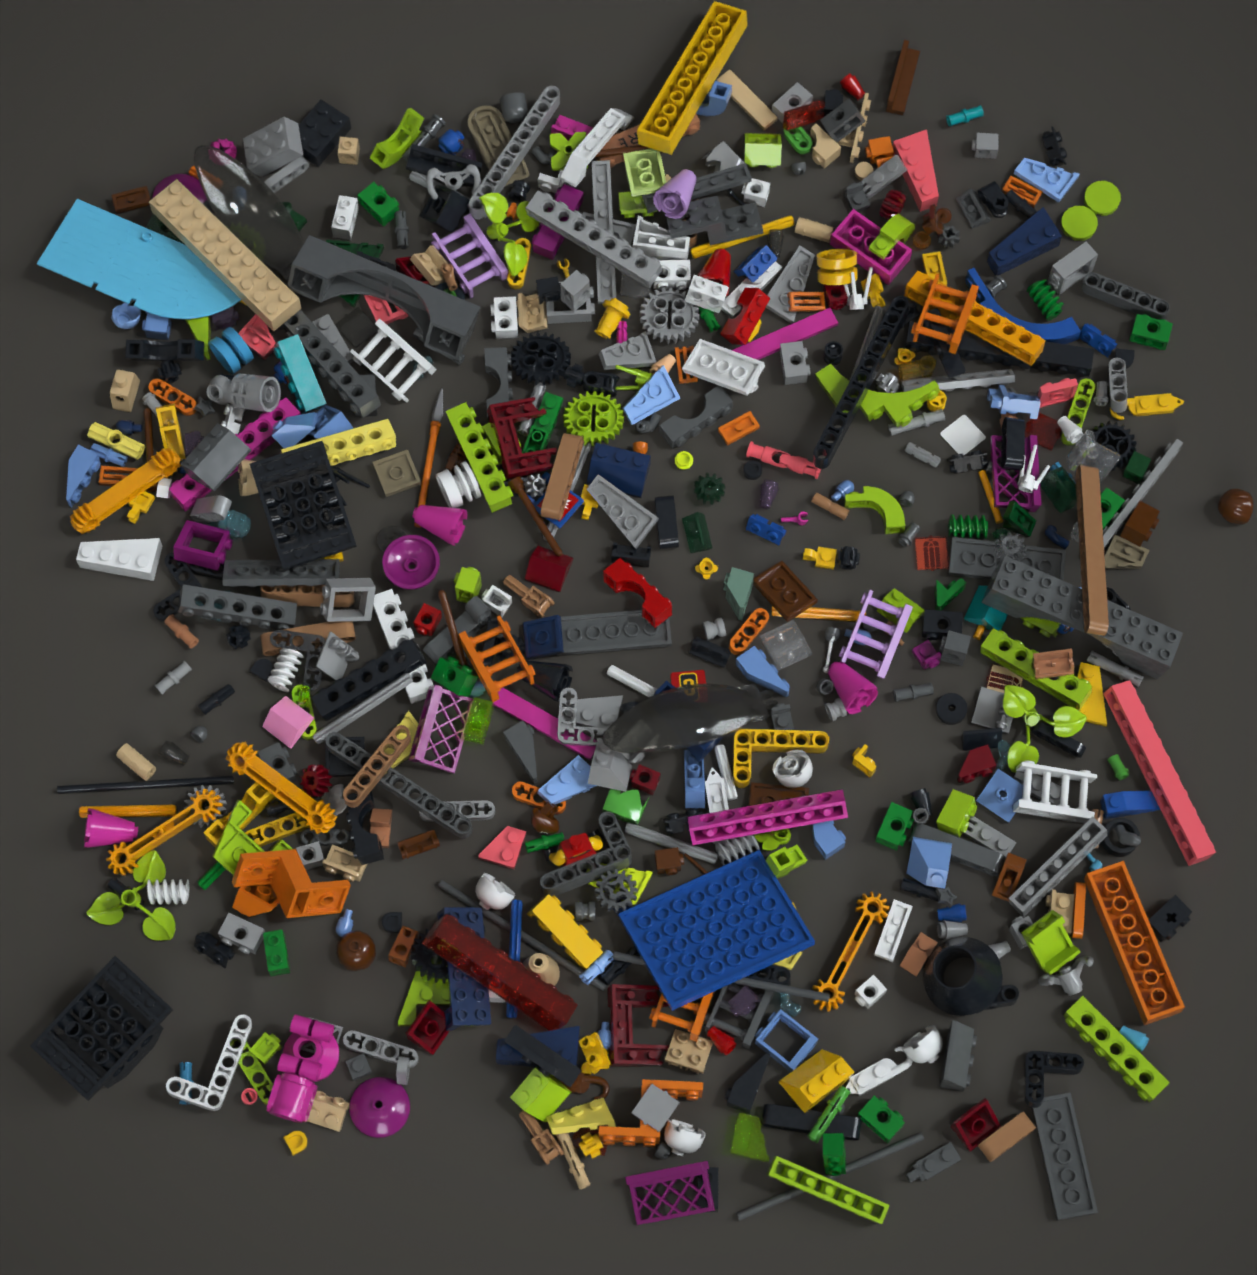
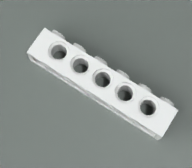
(383, 602)

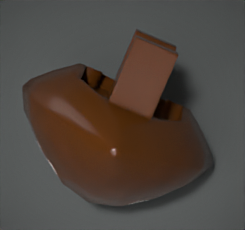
(543, 819)

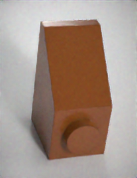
(1009, 876)

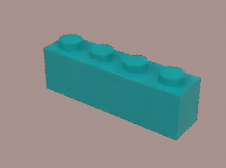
(300, 374)

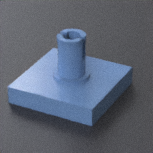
(1001, 794)

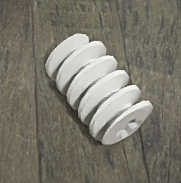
(284, 668)
(168, 892)

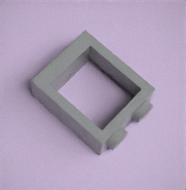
(1072, 268)
(570, 316)
(365, 609)

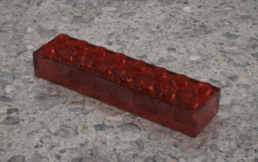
(500, 973)

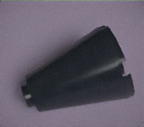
(550, 678)

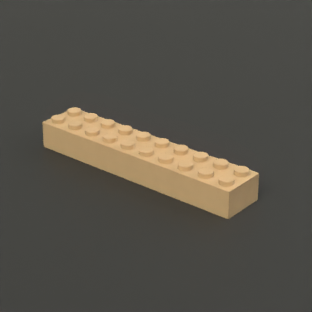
(225, 255)

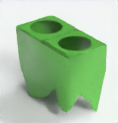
(625, 806)

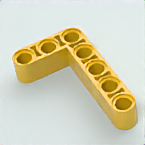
(771, 745)

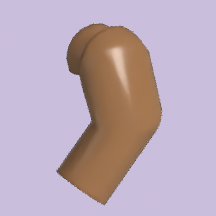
(448, 273)

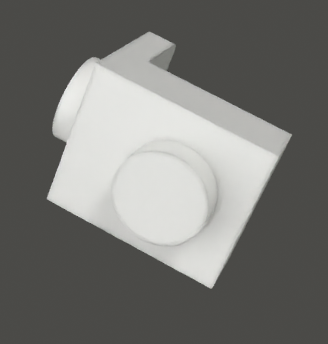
(549, 183)

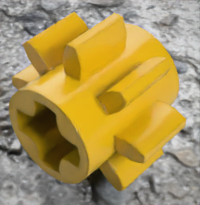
(590, 1145)

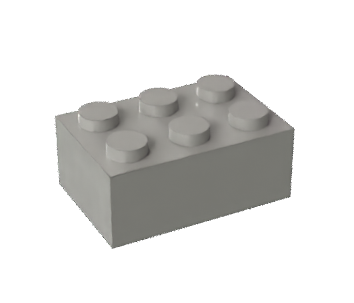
(273, 146)

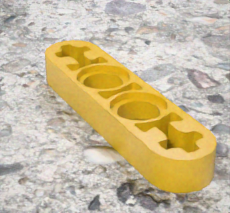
(277, 825)

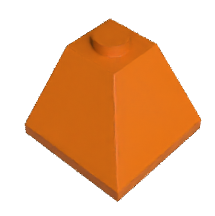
(255, 900)

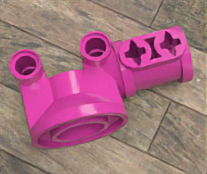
(294, 1089)

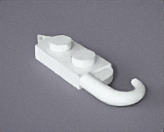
(716, 794)
(876, 1075)

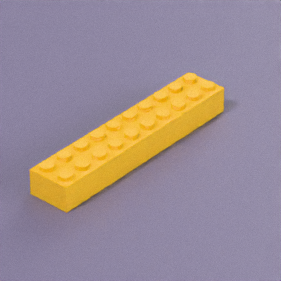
(692, 78)

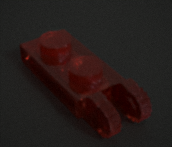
(803, 115)

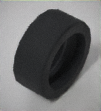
(1109, 847)

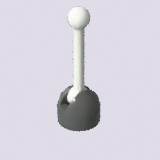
(832, 635)

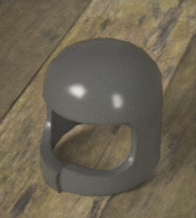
(514, 107)

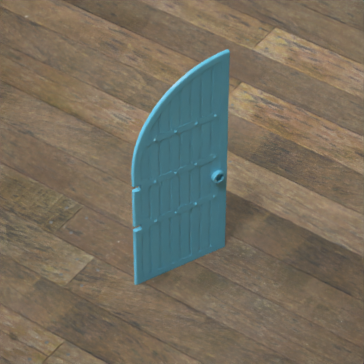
(134, 265)

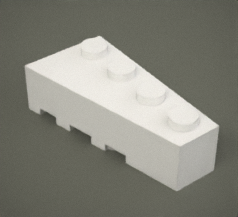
(122, 557)

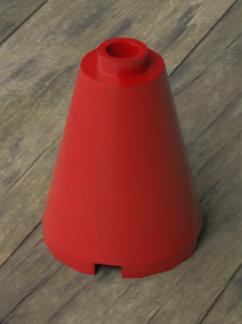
(718, 268)

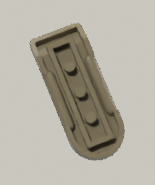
(491, 138)

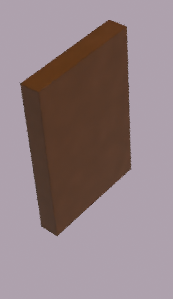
(784, 591)
(766, 793)

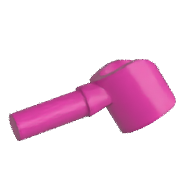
(796, 518)

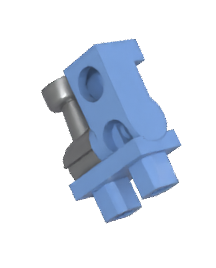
(1009, 401)

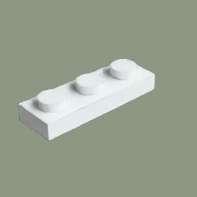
(893, 930)

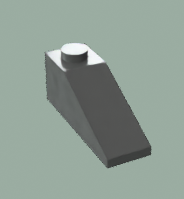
(522, 744)

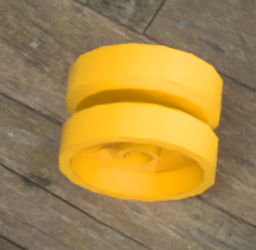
(836, 266)

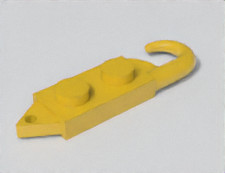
(1150, 405)

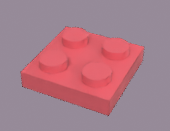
(1058, 392)

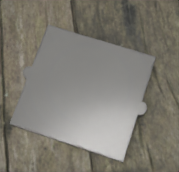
(655, 1107)

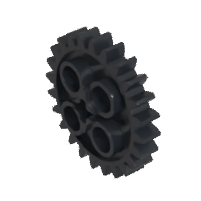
(540, 358)
(426, 958)

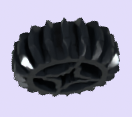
(1122, 438)

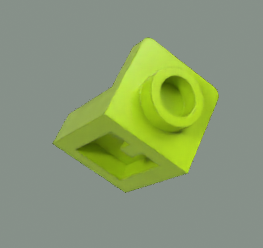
(266, 1047)

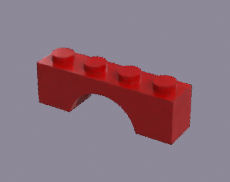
(622, 577)

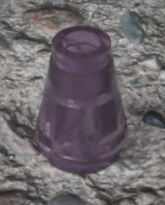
(768, 493)

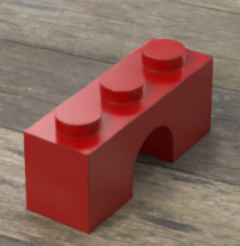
(739, 329)

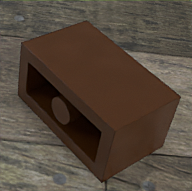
(1139, 524)

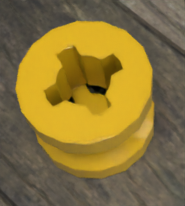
(940, 399)

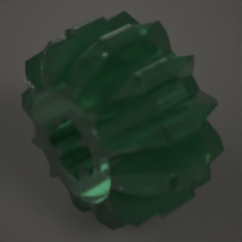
(709, 495)

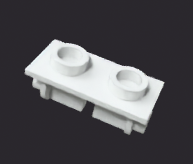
(231, 415)

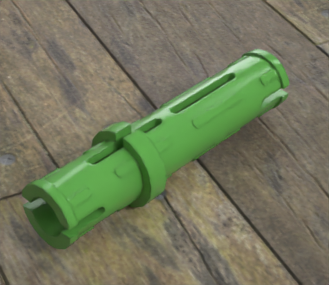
(841, 1094)

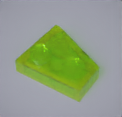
(748, 1138)

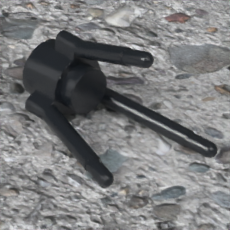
(337, 472)

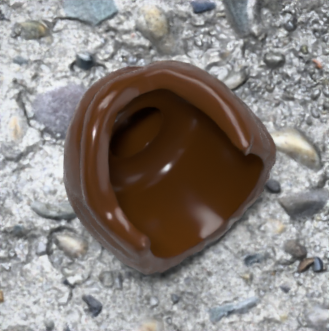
(1236, 506)

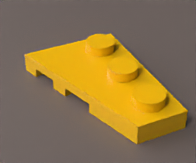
(1094, 706)

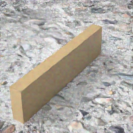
(748, 101)

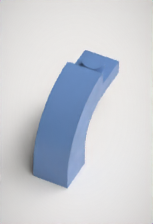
(716, 100)

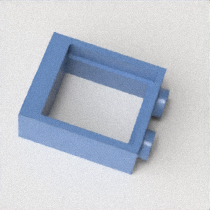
(773, 1020)

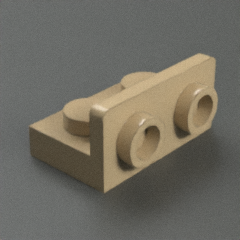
(430, 264)
(1063, 905)

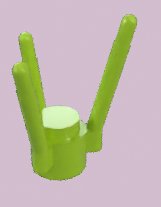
(641, 377)

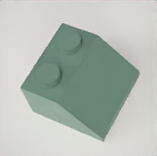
(738, 590)

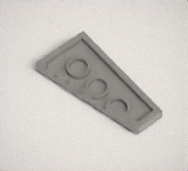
(791, 280)

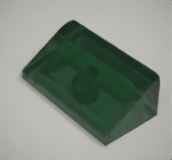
(697, 532)

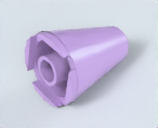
(676, 194)

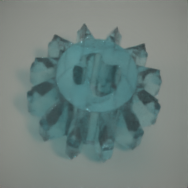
(236, 523)

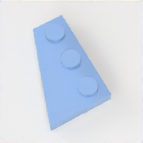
(1051, 181)
(651, 397)
(567, 782)

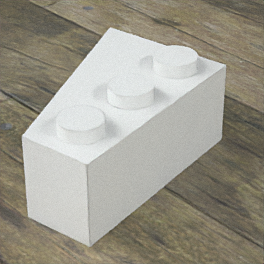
(658, 243)

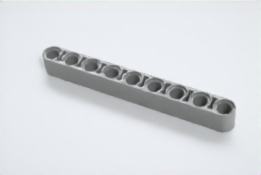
(517, 144)

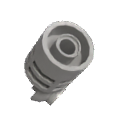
(245, 391)

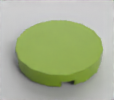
(1102, 198)
(1079, 223)

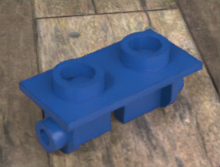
(1093, 337)
(760, 527)

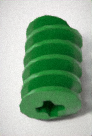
(1045, 300)
(968, 526)

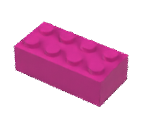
(857, 234)

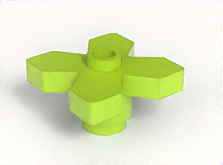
(560, 144)

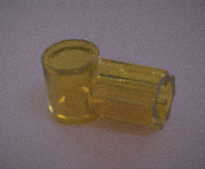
(916, 369)

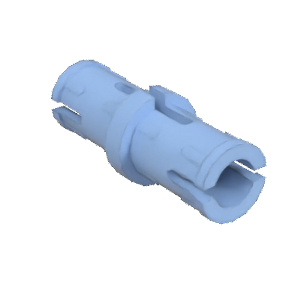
(597, 967)

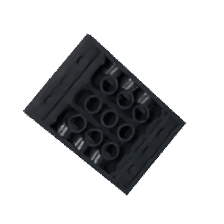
(303, 505)
(104, 1030)

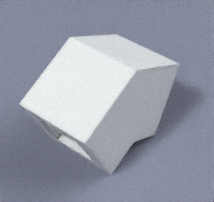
(163, 488)

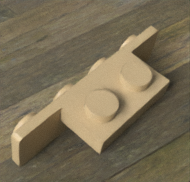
(856, 136)

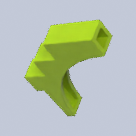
(896, 405)

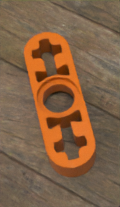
(168, 389)
(750, 622)
(523, 798)
(1078, 910)

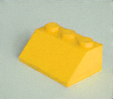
(816, 1079)

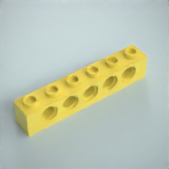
(355, 442)

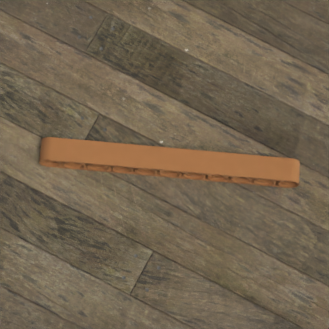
(1091, 550)

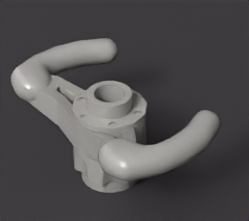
(435, 173)
(1068, 977)

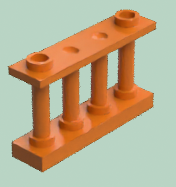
(963, 311)
(485, 672)
(693, 1026)

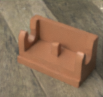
(1053, 663)

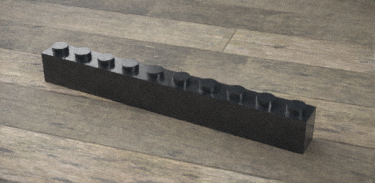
(1054, 356)

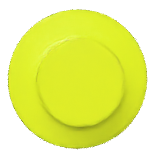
(683, 460)

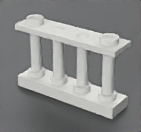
(409, 355)
(1044, 807)

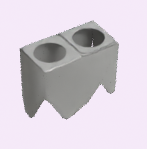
(722, 157)

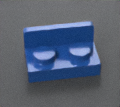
(756, 263)

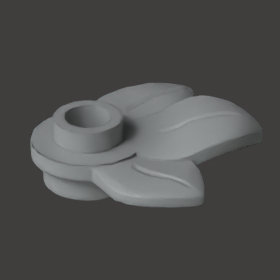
(335, 799)

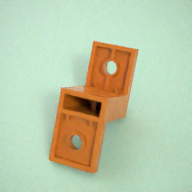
(291, 883)
(647, 1134)

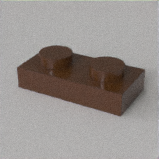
(131, 199)

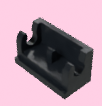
(629, 554)

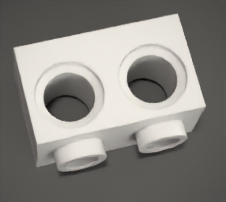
(345, 217)
(671, 269)
(706, 294)
(506, 317)

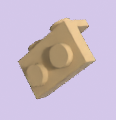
(531, 314)
(344, 863)
(328, 1111)

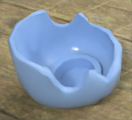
(126, 316)

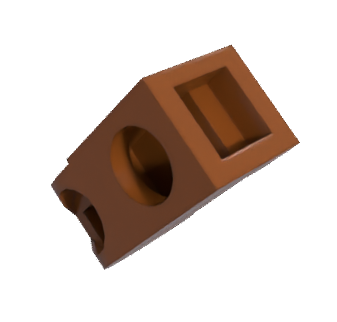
(402, 947)

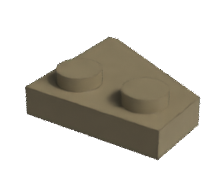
(1124, 555)

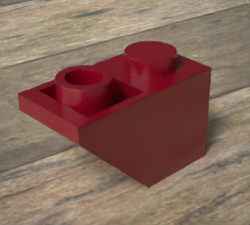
(978, 763)

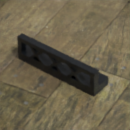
(423, 159)

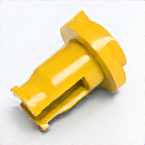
(612, 316)

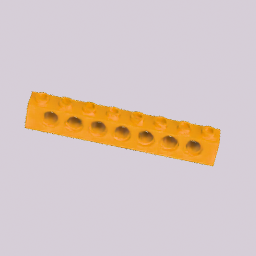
(1002, 333)

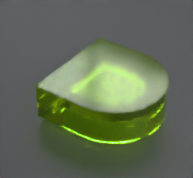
(304, 694)

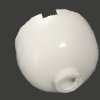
(793, 769)
(492, 893)
(924, 1046)
(683, 1137)

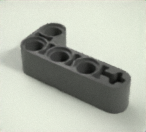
(471, 621)

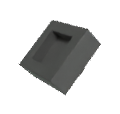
(358, 1067)

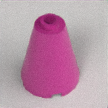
(441, 521)
(852, 687)
(107, 829)

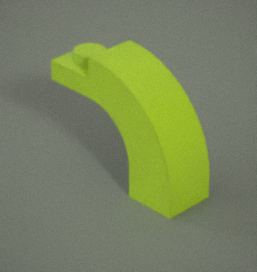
(392, 149)
(894, 230)
(883, 503)

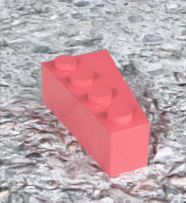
(920, 174)

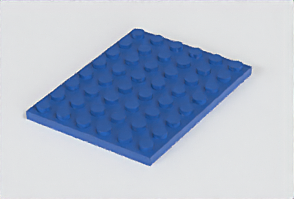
(716, 929)

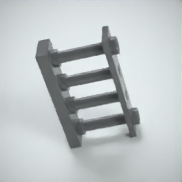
(753, 1017)

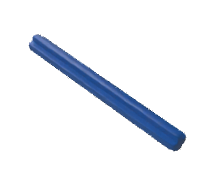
(515, 944)

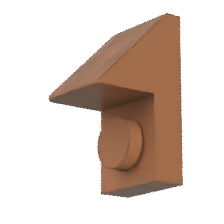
(381, 825)
(918, 954)

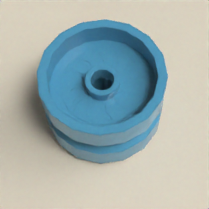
(231, 350)

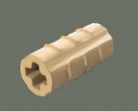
(814, 229)
(136, 762)

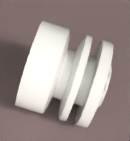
(458, 485)

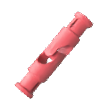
(794, 463)

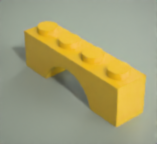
(255, 799)

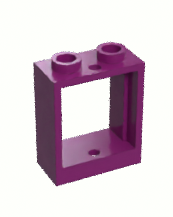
(198, 557)

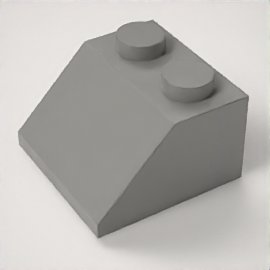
(609, 769)

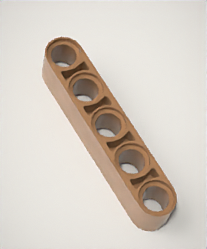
(562, 476)
(305, 595)
(342, 629)
(378, 757)

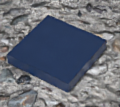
(543, 637)

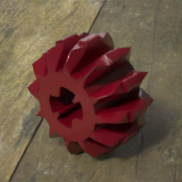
(892, 204)
(315, 780)

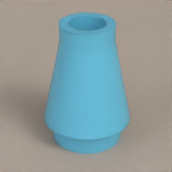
(1135, 1037)

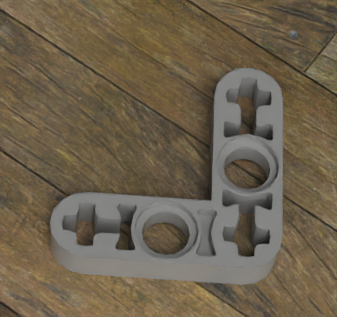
(571, 725)

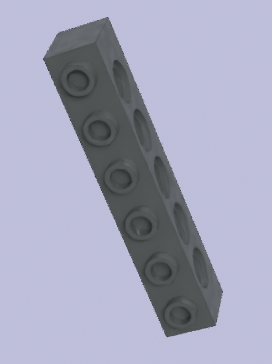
(246, 603)

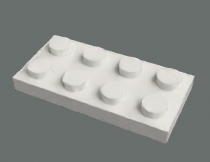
(723, 367)

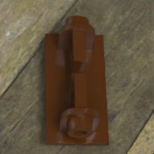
(418, 844)

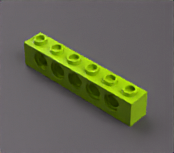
(496, 499)
(998, 638)
(1113, 1037)
(828, 1190)

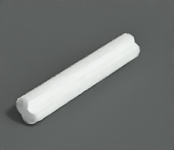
(631, 681)
(725, 772)

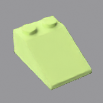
(644, 171)

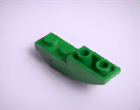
(544, 425)

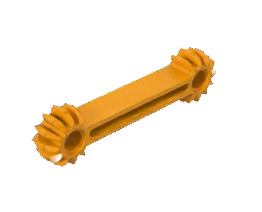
(90, 515)
(281, 787)
(164, 832)
(851, 949)

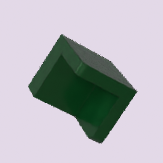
(1136, 467)

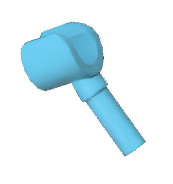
(1096, 864)

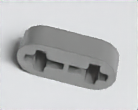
(403, 1070)

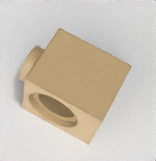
(348, 150)

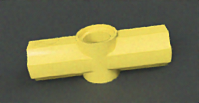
(106, 436)

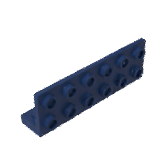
(467, 997)

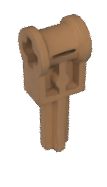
(531, 598)
(542, 1140)

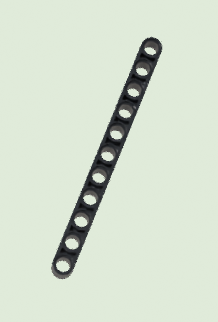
(859, 389)

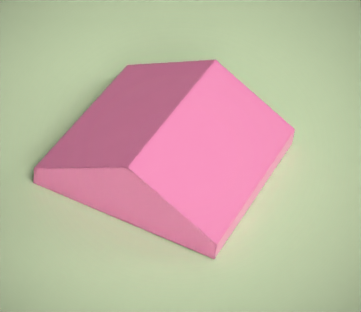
(287, 721)

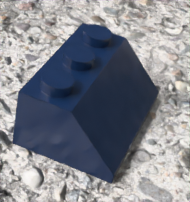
(621, 468)

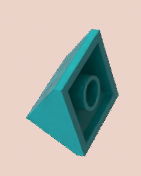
(984, 615)

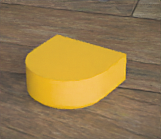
(296, 1141)

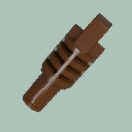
(456, 457)

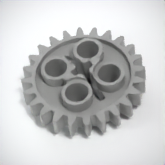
(687, 316)

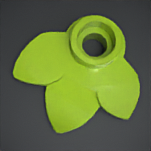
(772, 840)

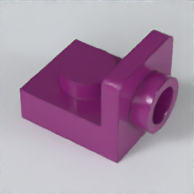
(927, 655)

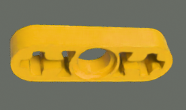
(521, 275)

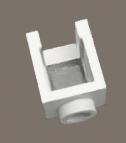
(497, 600)

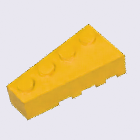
(566, 931)

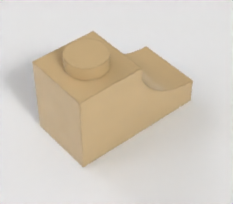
(825, 148)

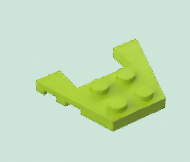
(236, 842)
(419, 994)

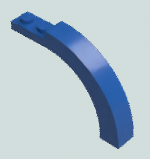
(1059, 332)

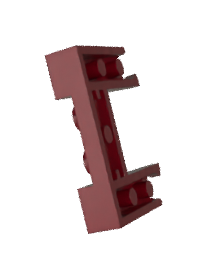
(514, 462)
(622, 1050)

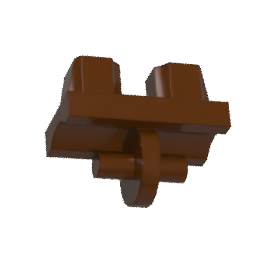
(934, 220)

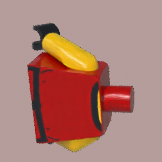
(575, 848)

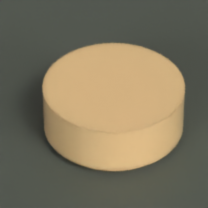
(863, 170)

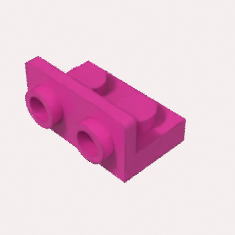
(568, 127)

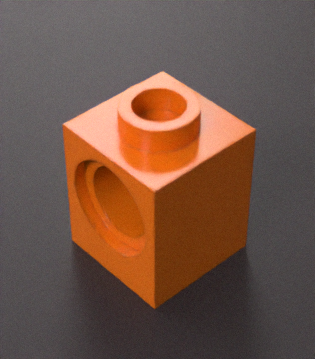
(878, 148)

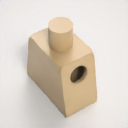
(124, 386)

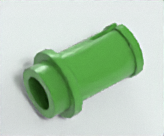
(1118, 767)

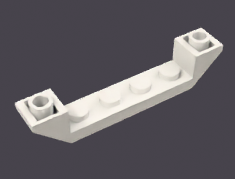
(591, 145)

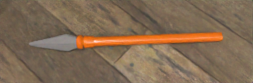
(435, 425)

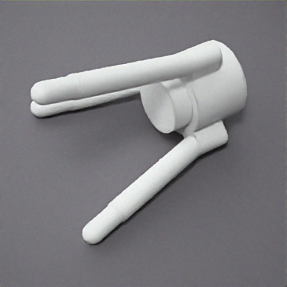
(856, 301)
(1027, 481)

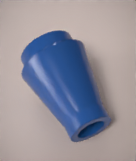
(956, 913)

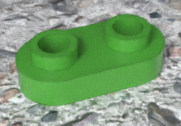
(798, 139)

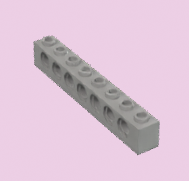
(644, 275)

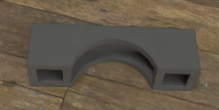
(497, 365)
(678, 430)

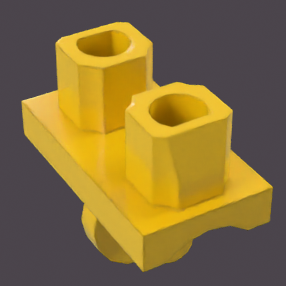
(594, 1052)

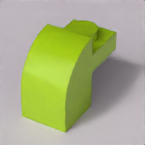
(785, 860)

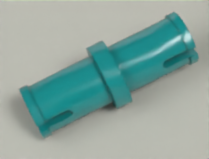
(965, 115)

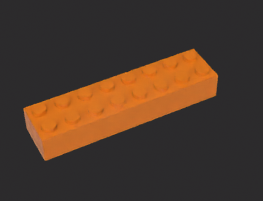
(1134, 943)

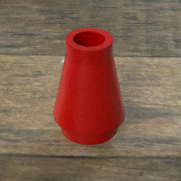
(852, 86)
(721, 1040)

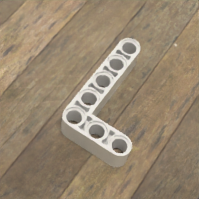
(220, 1071)

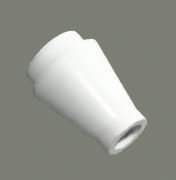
(1070, 429)

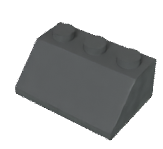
(215, 457)
(958, 1057)

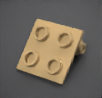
(688, 1052)

